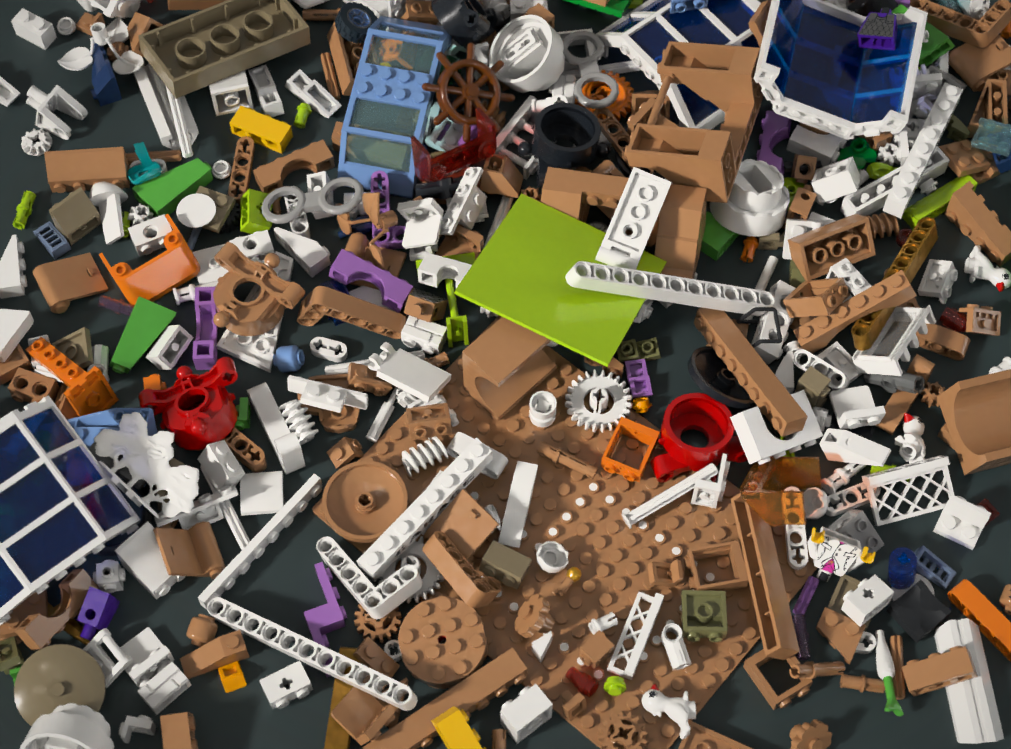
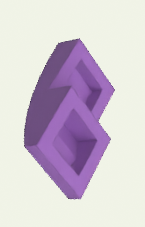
(638, 378)

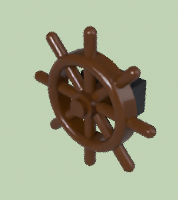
(466, 90)

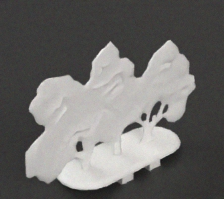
(148, 460)

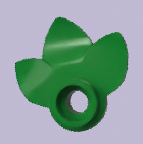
(860, 156)

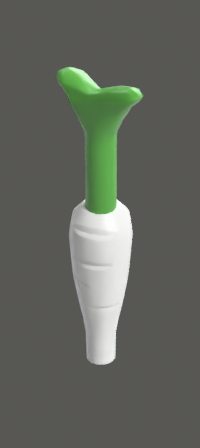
(886, 672)

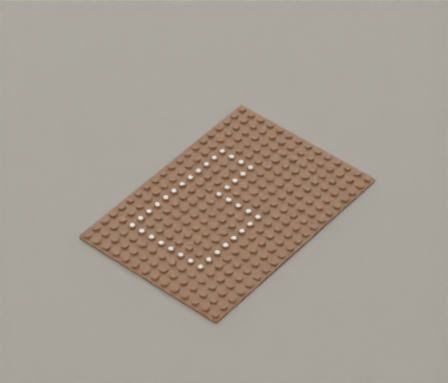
(613, 559)

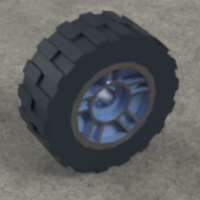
(354, 22)

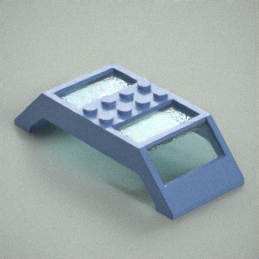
(390, 103)

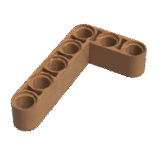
(966, 28)
(350, 309)

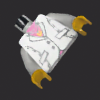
(836, 553)

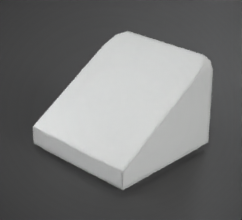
(541, 645)

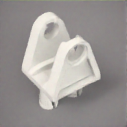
(59, 100)

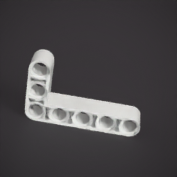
(283, 442)
(372, 595)

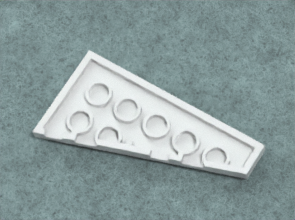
(257, 349)

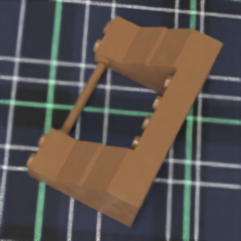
(702, 155)
(680, 221)

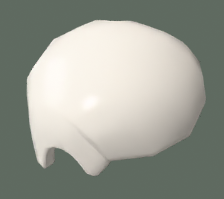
(815, 503)
(552, 557)

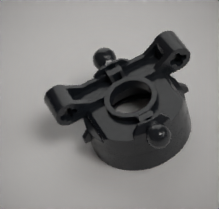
(467, 20)
(568, 123)

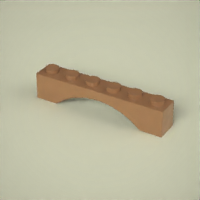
(885, 294)

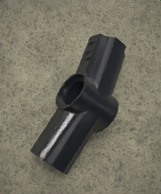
(439, 189)

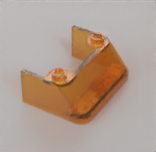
(766, 484)

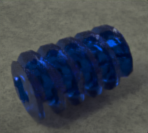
(902, 568)

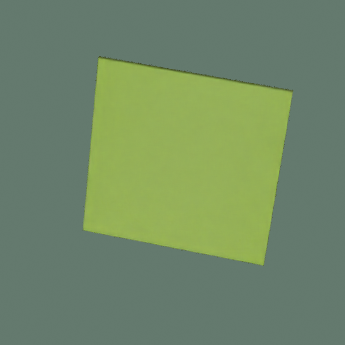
(525, 281)

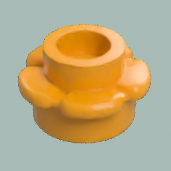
(641, 404)

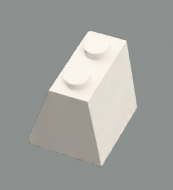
(231, 94)
(144, 561)

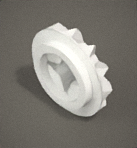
(38, 148)

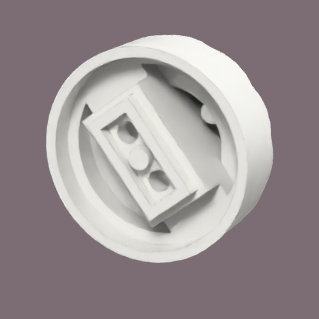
(530, 54)
(756, 201)
(69, 728)

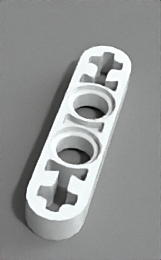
(800, 529)

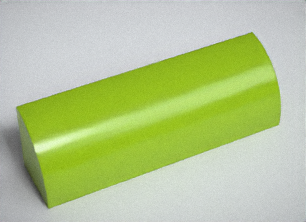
(935, 202)

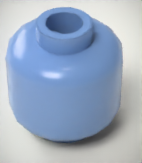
(288, 358)

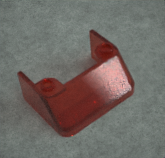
(458, 158)

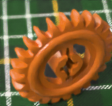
(624, 99)

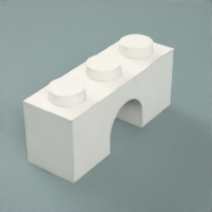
(437, 268)

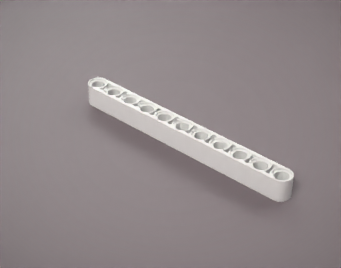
(667, 288)
(319, 656)

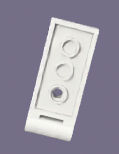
(635, 212)

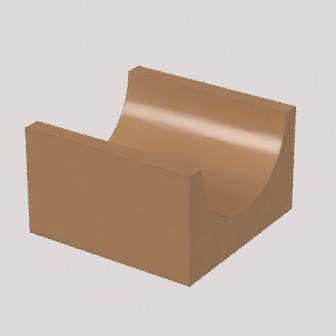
(505, 366)
(980, 420)

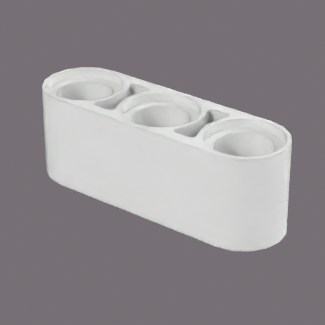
(299, 223)
(830, 371)
(462, 441)

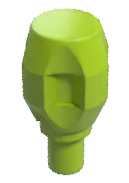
(878, 169)

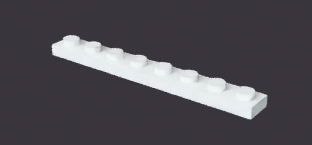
(257, 545)

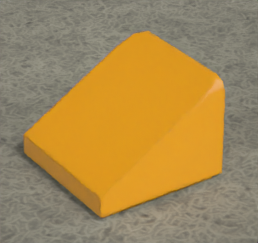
(232, 677)

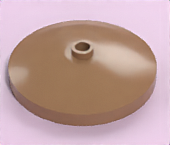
(359, 485)

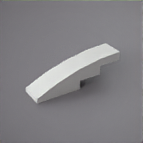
(518, 504)

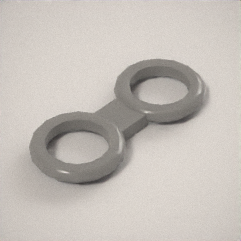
(590, 70)
(313, 200)

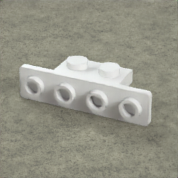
(465, 203)
(325, 395)
(204, 510)

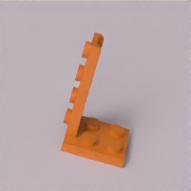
(88, 390)

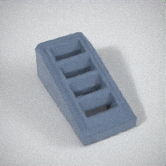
(57, 250)
(935, 562)

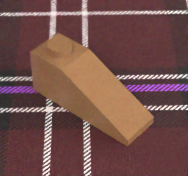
(215, 654)

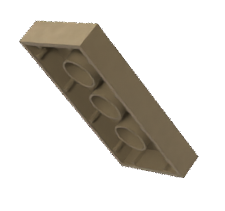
(222, 42)

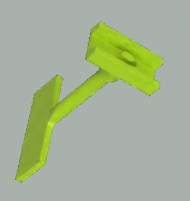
(456, 325)

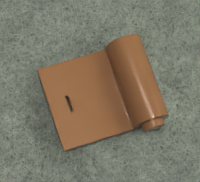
(977, 64)
(392, 259)
(69, 280)
(465, 524)
(190, 551)

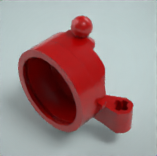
(703, 414)
(210, 420)

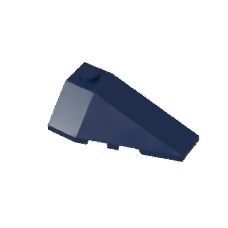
(103, 78)

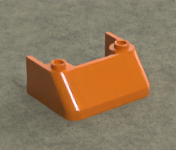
(159, 274)

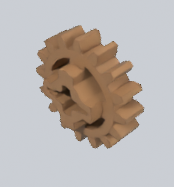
(365, 621)
(618, 727)

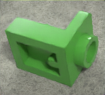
(244, 414)

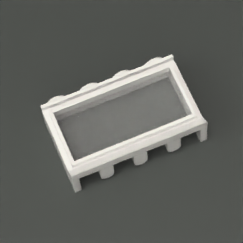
(893, 341)

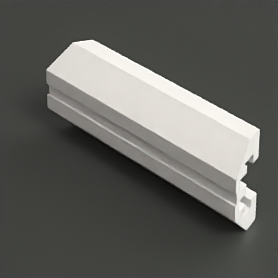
(159, 107)
(973, 700)

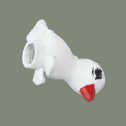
(981, 268)
(911, 444)
(676, 708)

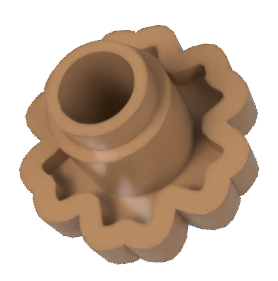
(534, 617)
(810, 735)

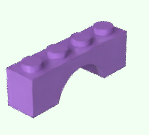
(775, 129)
(350, 268)
(206, 331)

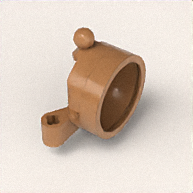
(265, 311)

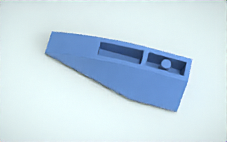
(92, 424)

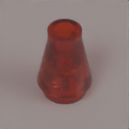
(582, 681)

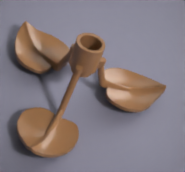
(381, 221)

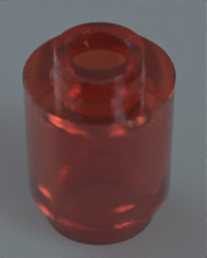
(954, 319)

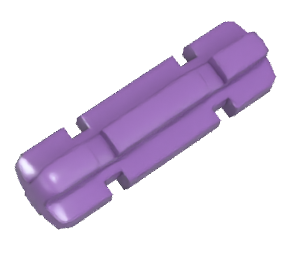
(806, 595)

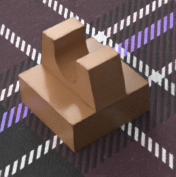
(572, 704)

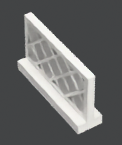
(904, 472)

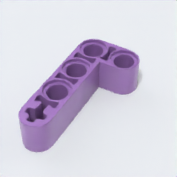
(391, 241)

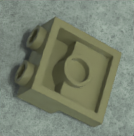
(703, 615)

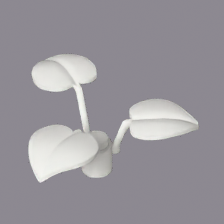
(80, 57)

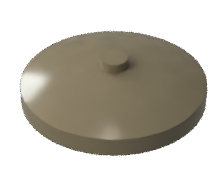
(56, 678)

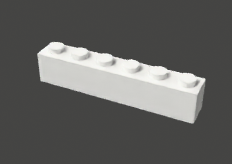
(874, 195)

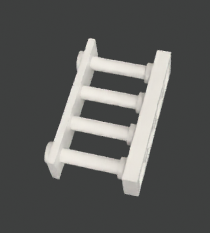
(509, 135)

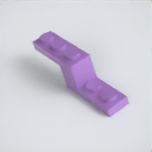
(327, 616)

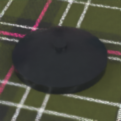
(716, 380)

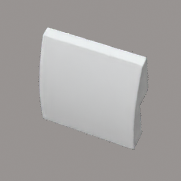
(261, 493)

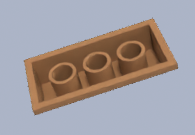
(346, 59)
(84, 167)
(827, 245)

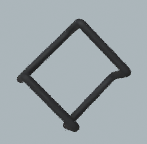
(741, 321)

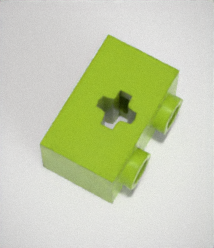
(251, 212)

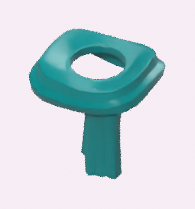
(146, 165)

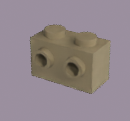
(815, 386)
(505, 565)

